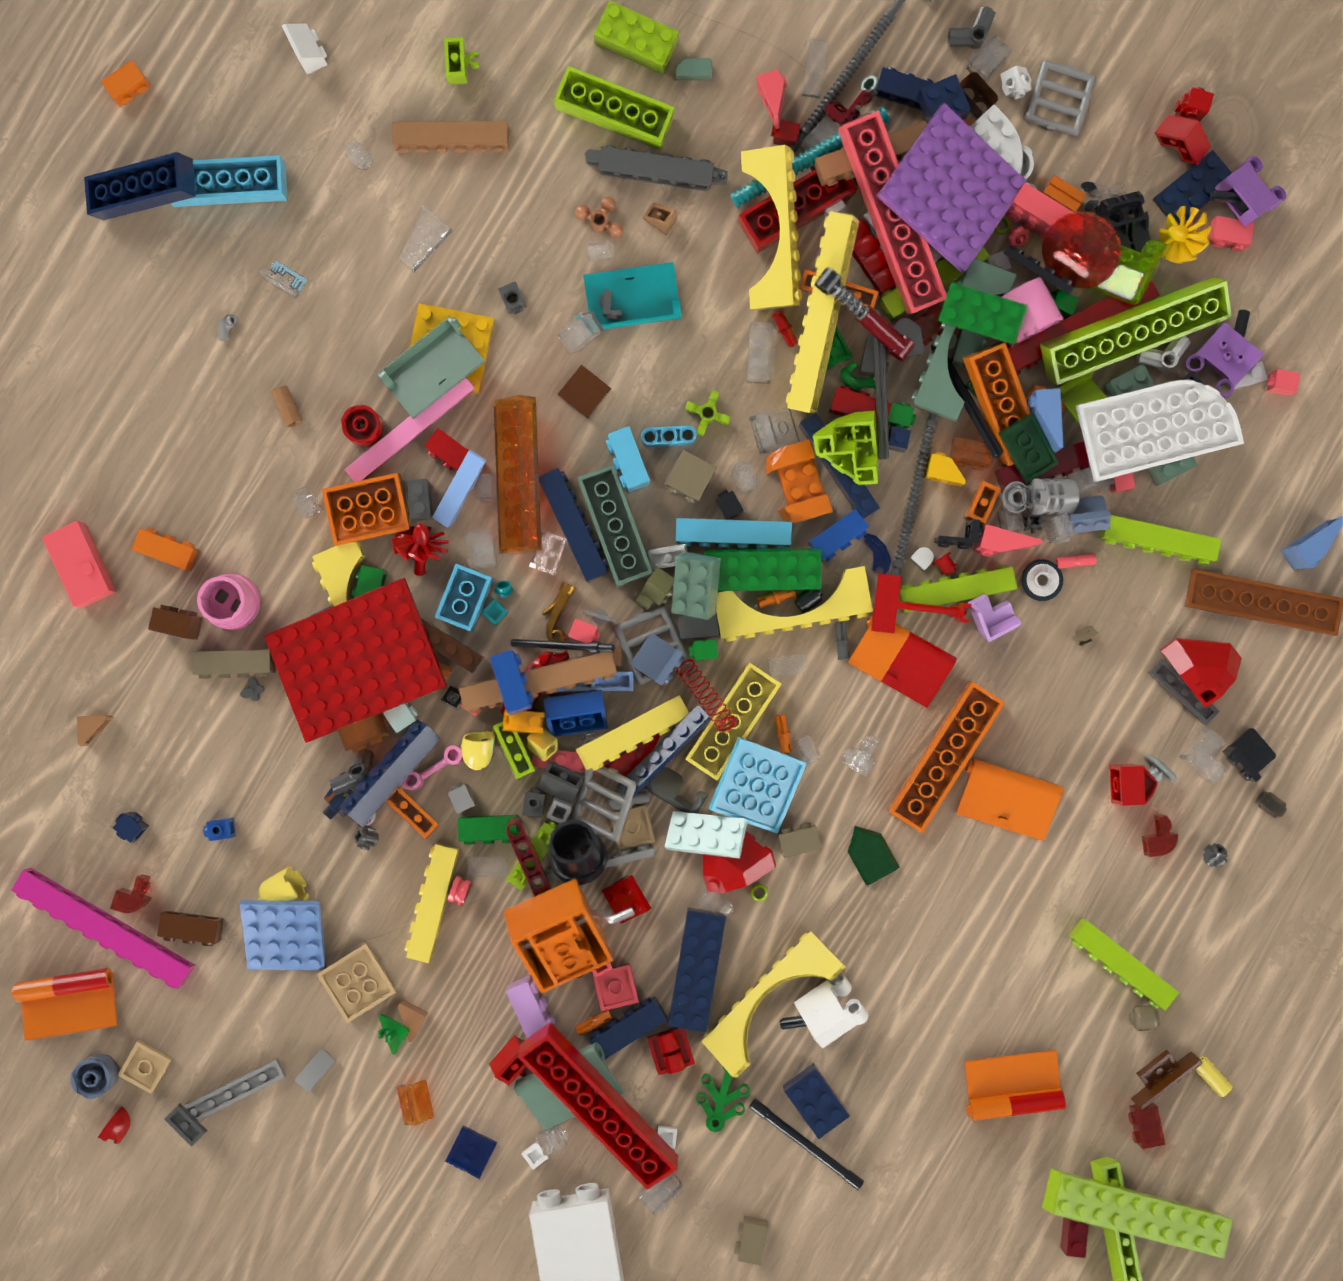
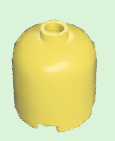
(284, 886)

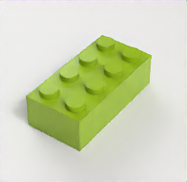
(636, 37)

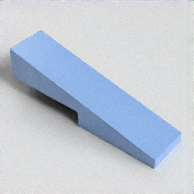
(459, 489)
(620, 682)

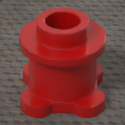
(945, 564)

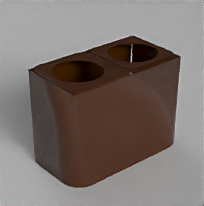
(980, 88)

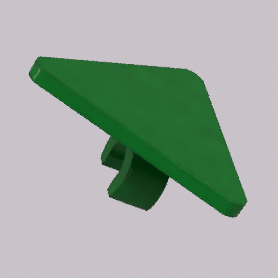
(393, 1032)

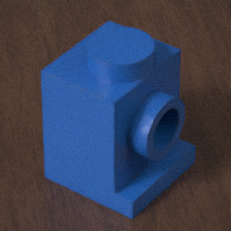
(226, 827)

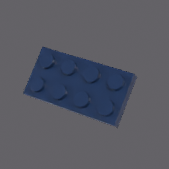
(1193, 186)

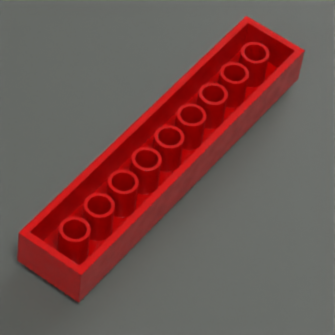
(598, 1106)

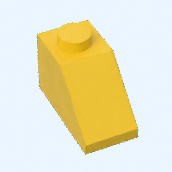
(943, 470)

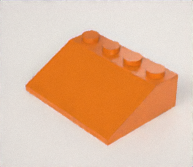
(366, 509)

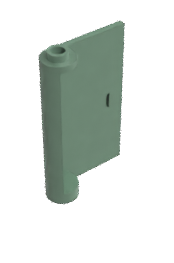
(431, 367)
(545, 1104)

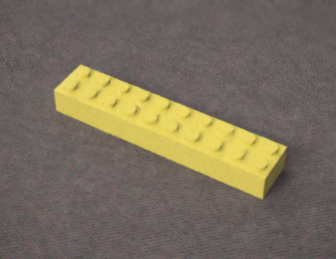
(822, 315)

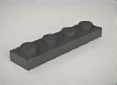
(1176, 686)

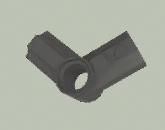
(981, 27)
(355, 774)

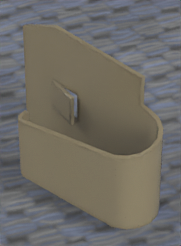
(1084, 635)

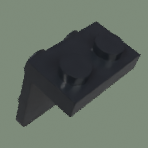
(972, 532)
(1249, 755)

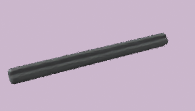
(881, 400)

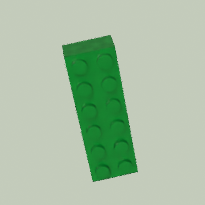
(769, 569)

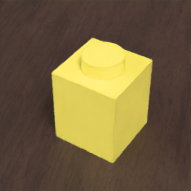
(543, 744)

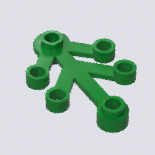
(721, 1099)

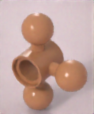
(608, 205)

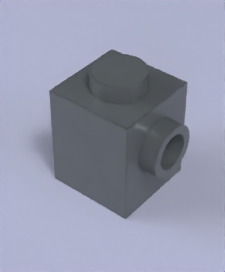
(534, 803)

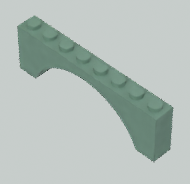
(937, 391)

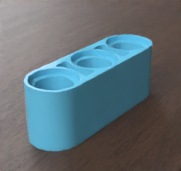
(659, 432)

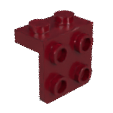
(840, 113)

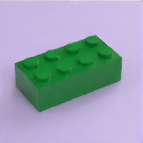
(983, 313)

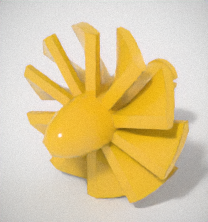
(1184, 239)

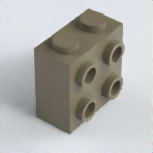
(690, 477)

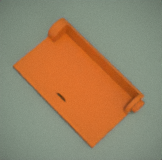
(1002, 792)

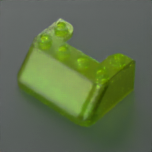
(1134, 272)

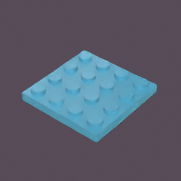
(757, 785)

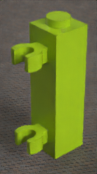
(541, 846)

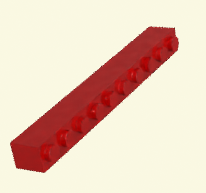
(1029, 351)

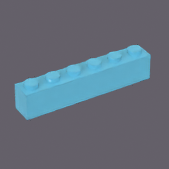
(733, 533)

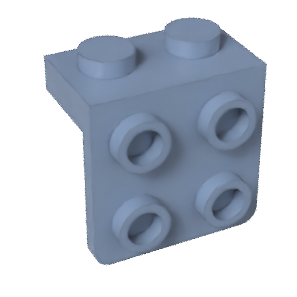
(1090, 515)
(657, 659)

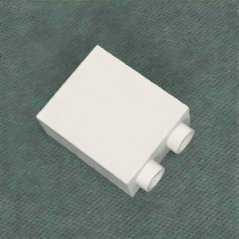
(576, 1235)

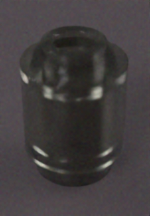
(1271, 804)

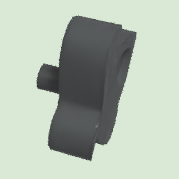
(253, 690)

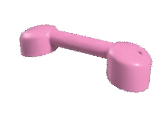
(451, 756)

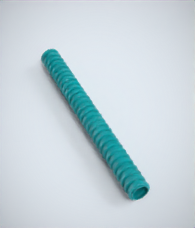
(801, 162)

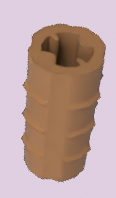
(286, 406)

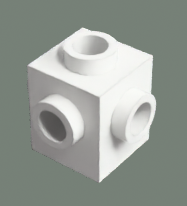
(1016, 82)

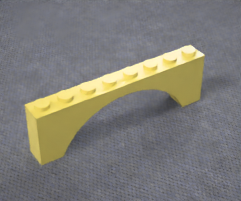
(781, 283)
(338, 569)
(847, 600)
(730, 1036)

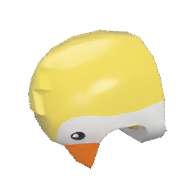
(475, 752)

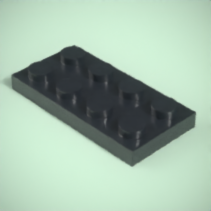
(1034, 265)

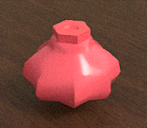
(1018, 236)

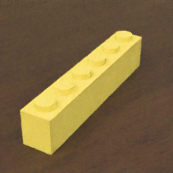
(631, 733)
(432, 902)

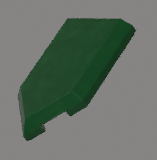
(871, 855)

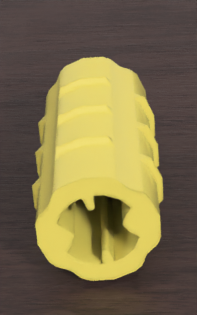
(1213, 1077)

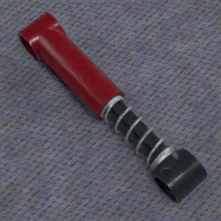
(896, 343)

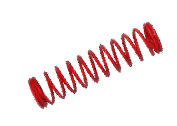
(727, 717)

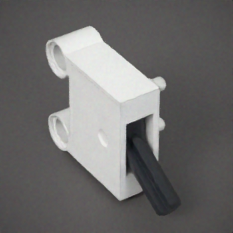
(824, 1012)

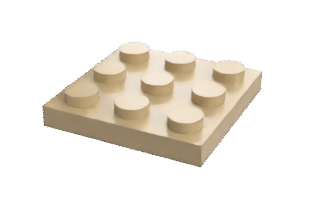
(356, 982)

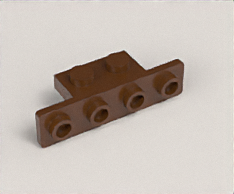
(1162, 1075)

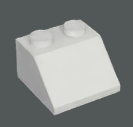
(305, 46)

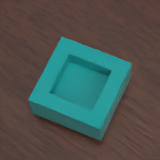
(495, 612)

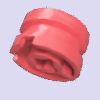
(459, 890)

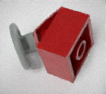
(1134, 783)

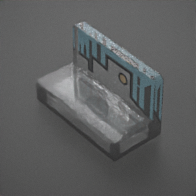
(284, 278)

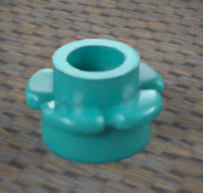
(503, 588)

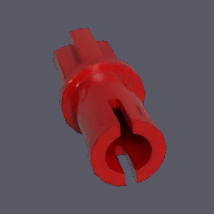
(785, 328)

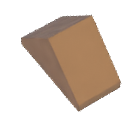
(661, 217)
(90, 726)
(412, 1018)

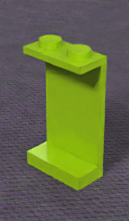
(1078, 392)

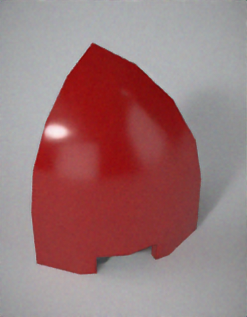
(116, 1127)

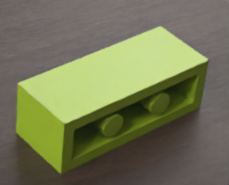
(513, 751)

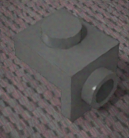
(605, 302)

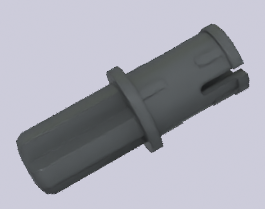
(842, 640)

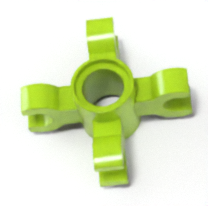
(718, 417)

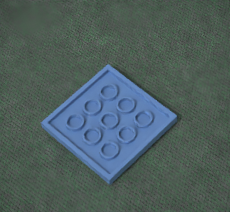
(283, 935)

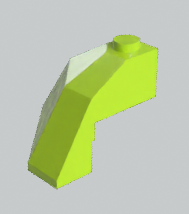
(851, 446)

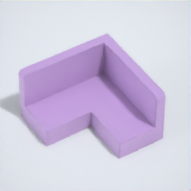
(995, 620)

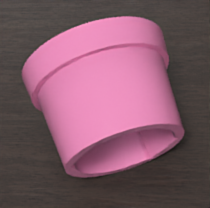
(220, 614)

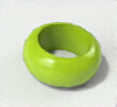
(997, 230)
(761, 898)

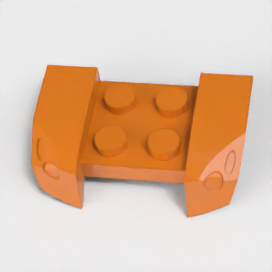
(799, 482)

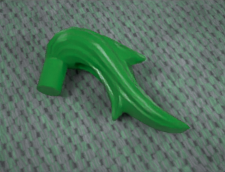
(854, 382)

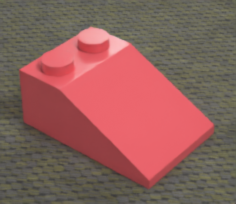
(998, 541)

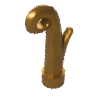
(556, 609)

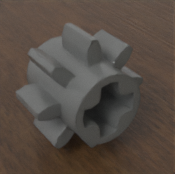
(1037, 523)
(366, 837)
(1215, 855)

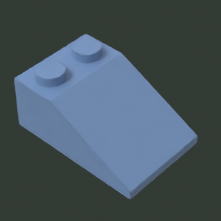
(1046, 408)
(1313, 545)

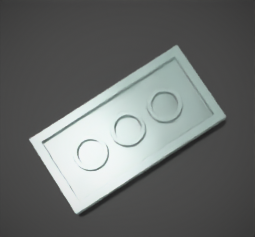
(706, 834)

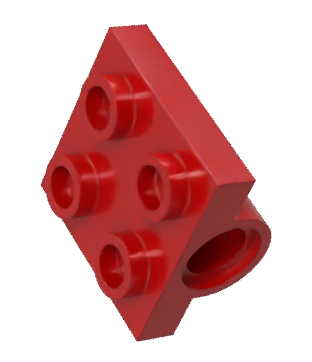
(624, 895)
(671, 1051)

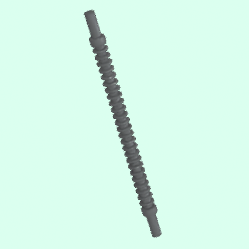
(889, 17)
(930, 424)

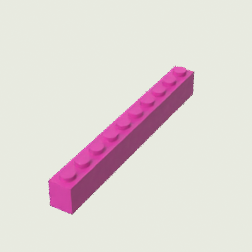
(103, 928)

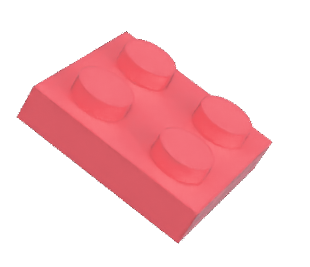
(616, 988)

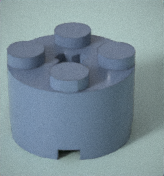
(105, 1076)

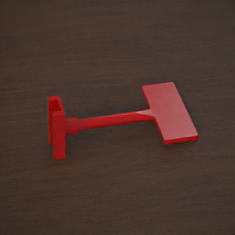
(888, 603)

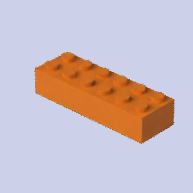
(997, 390)

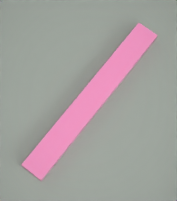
(406, 432)

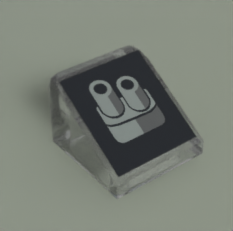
(452, 697)

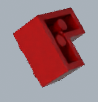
(1184, 136)

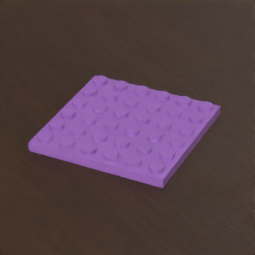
(952, 188)

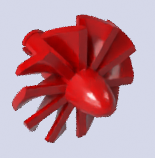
(419, 546)

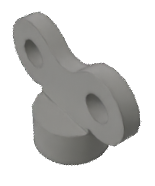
(599, 616)

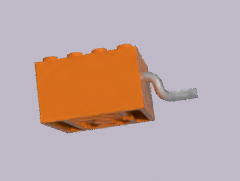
(546, 931)

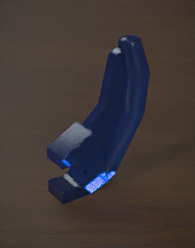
(880, 553)

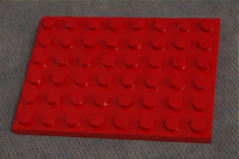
(355, 660)

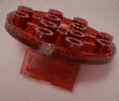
(1082, 249)

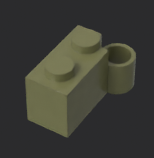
(657, 589)

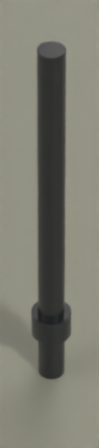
(593, 647)

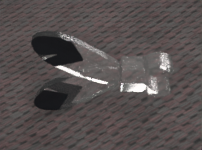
(1101, 192)

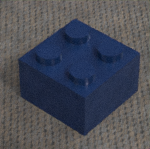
(944, 91)

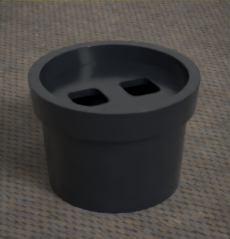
(570, 838)

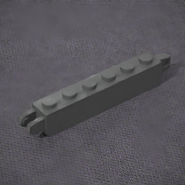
(655, 168)

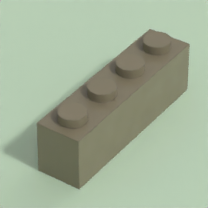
(232, 662)

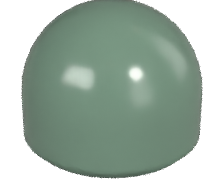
(870, 83)

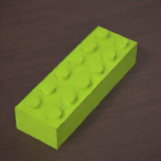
(614, 107)

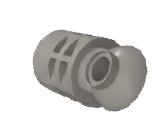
(1042, 496)

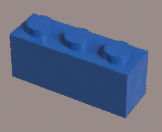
(840, 535)
(511, 682)

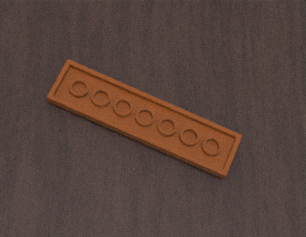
(1264, 602)

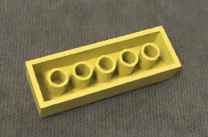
(747, 703)

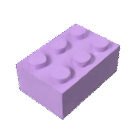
(529, 1005)

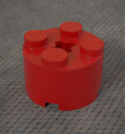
(366, 415)

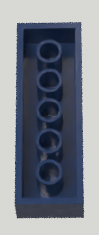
(140, 186)
(696, 969)

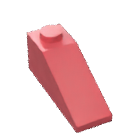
(772, 91)

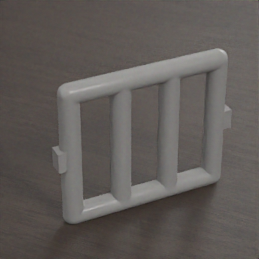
(1078, 113)
(627, 645)
(624, 801)

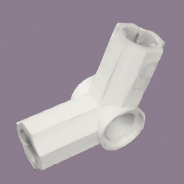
(1173, 352)

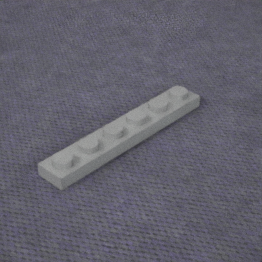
(624, 856)
(236, 1090)

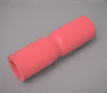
(1079, 560)

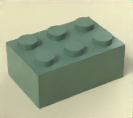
(695, 585)

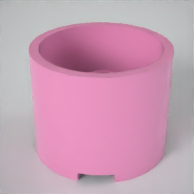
(1041, 311)

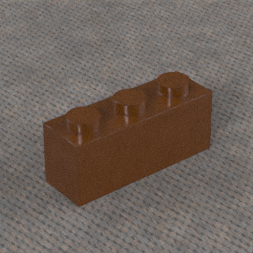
(190, 928)

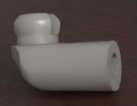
(225, 325)

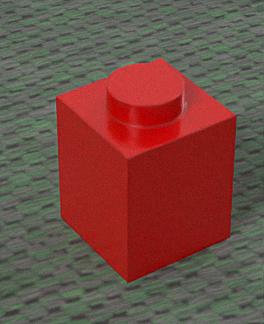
(786, 134)

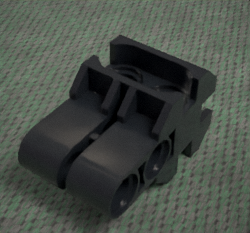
(1131, 231)

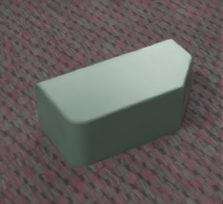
(694, 69)

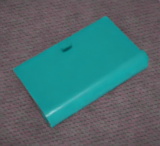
(641, 294)

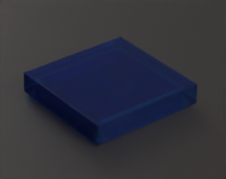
(471, 1152)

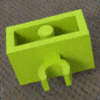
(457, 60)

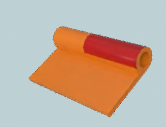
(67, 1003)

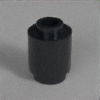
(808, 599)

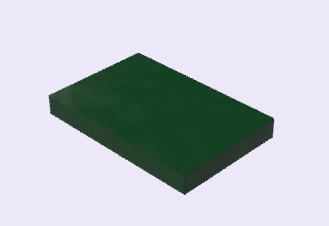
(1028, 448)

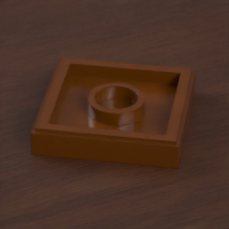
(584, 391)

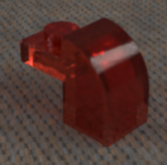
(1161, 842)
(131, 901)

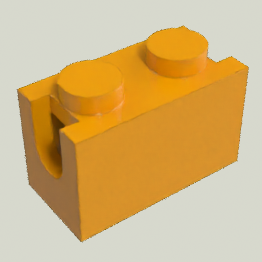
(524, 722)

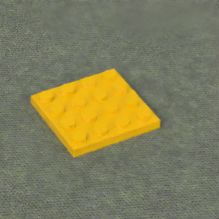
(474, 328)

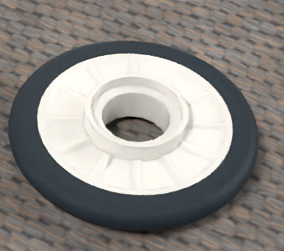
(1031, 585)

